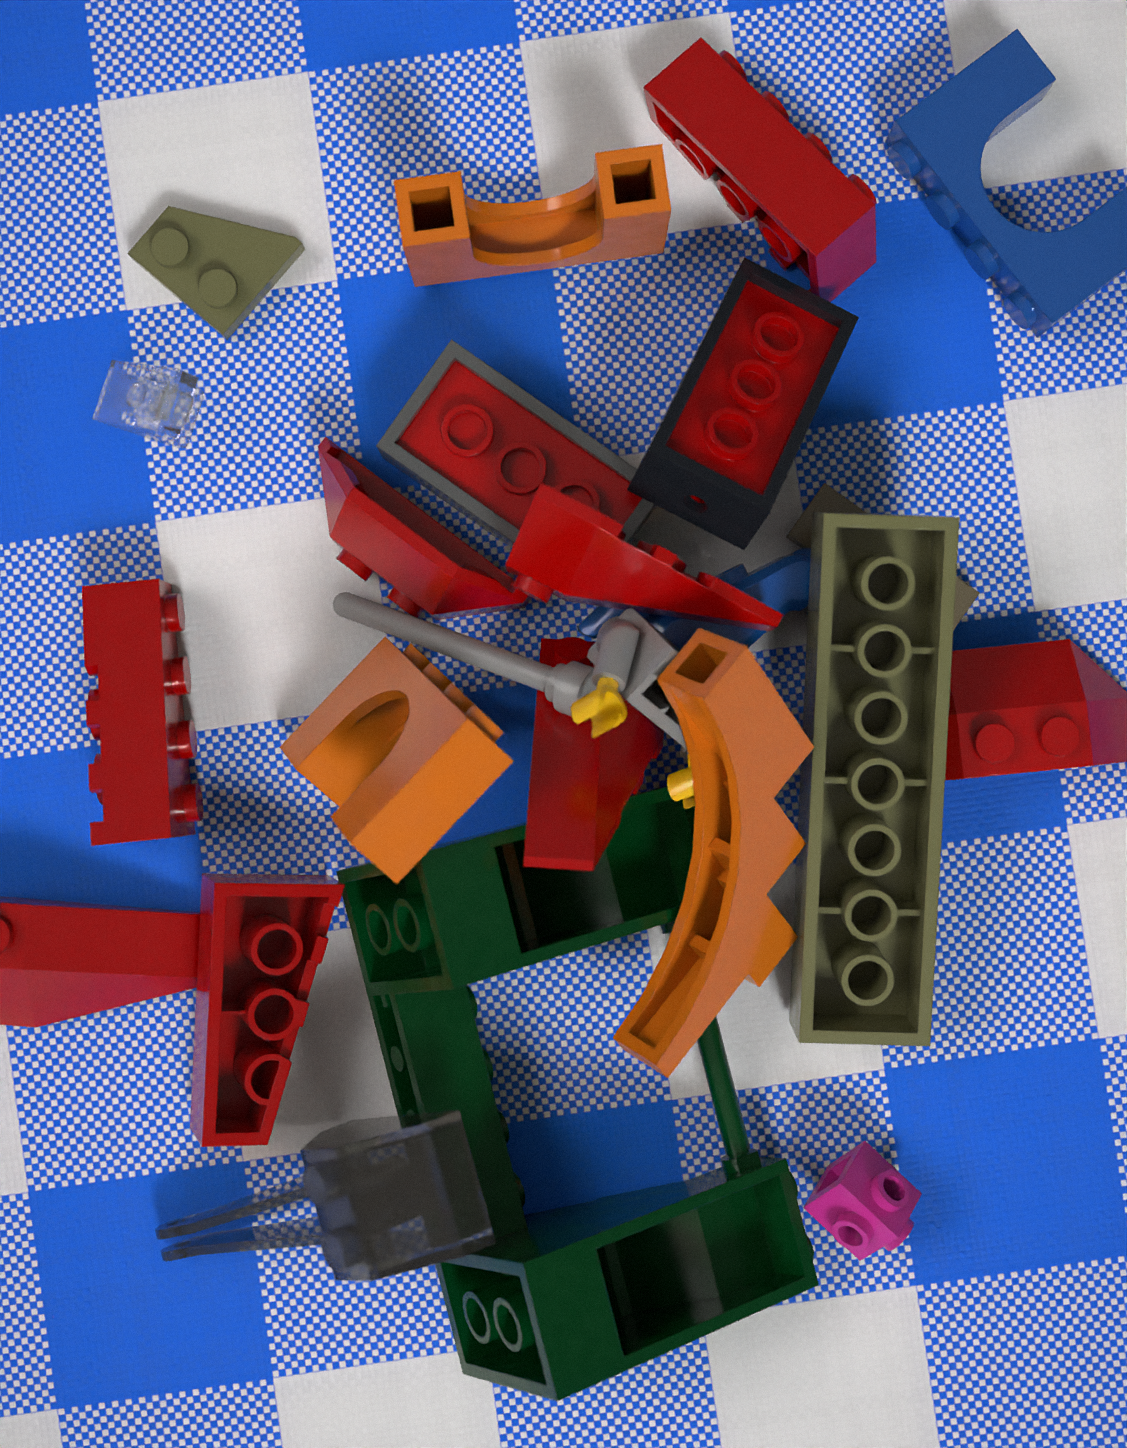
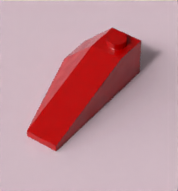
(89, 957)

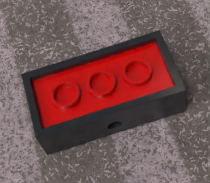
(744, 405)

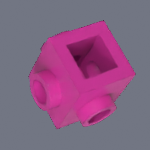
(864, 1202)

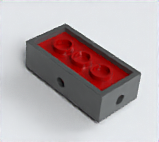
(492, 445)

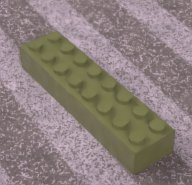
(873, 778)

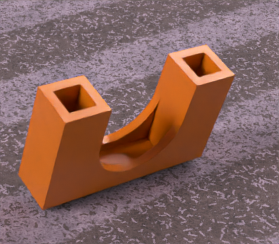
(608, 219)
(397, 755)

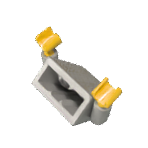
(628, 662)

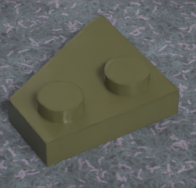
(215, 264)

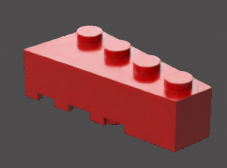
(766, 168)
(252, 993)

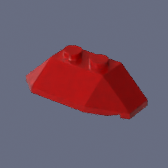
(406, 546)
(1032, 711)

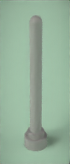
(560, 683)

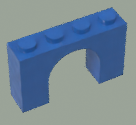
(943, 149)

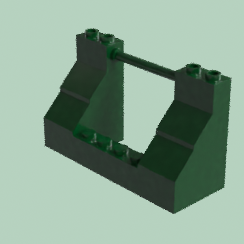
(597, 1281)

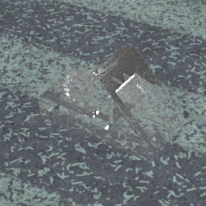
(150, 402)

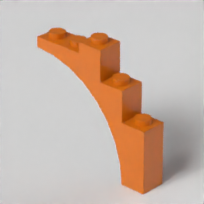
(727, 927)

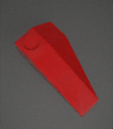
(584, 560)
(581, 779)

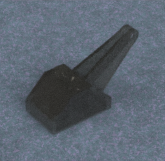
(384, 1195)

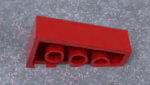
(139, 713)

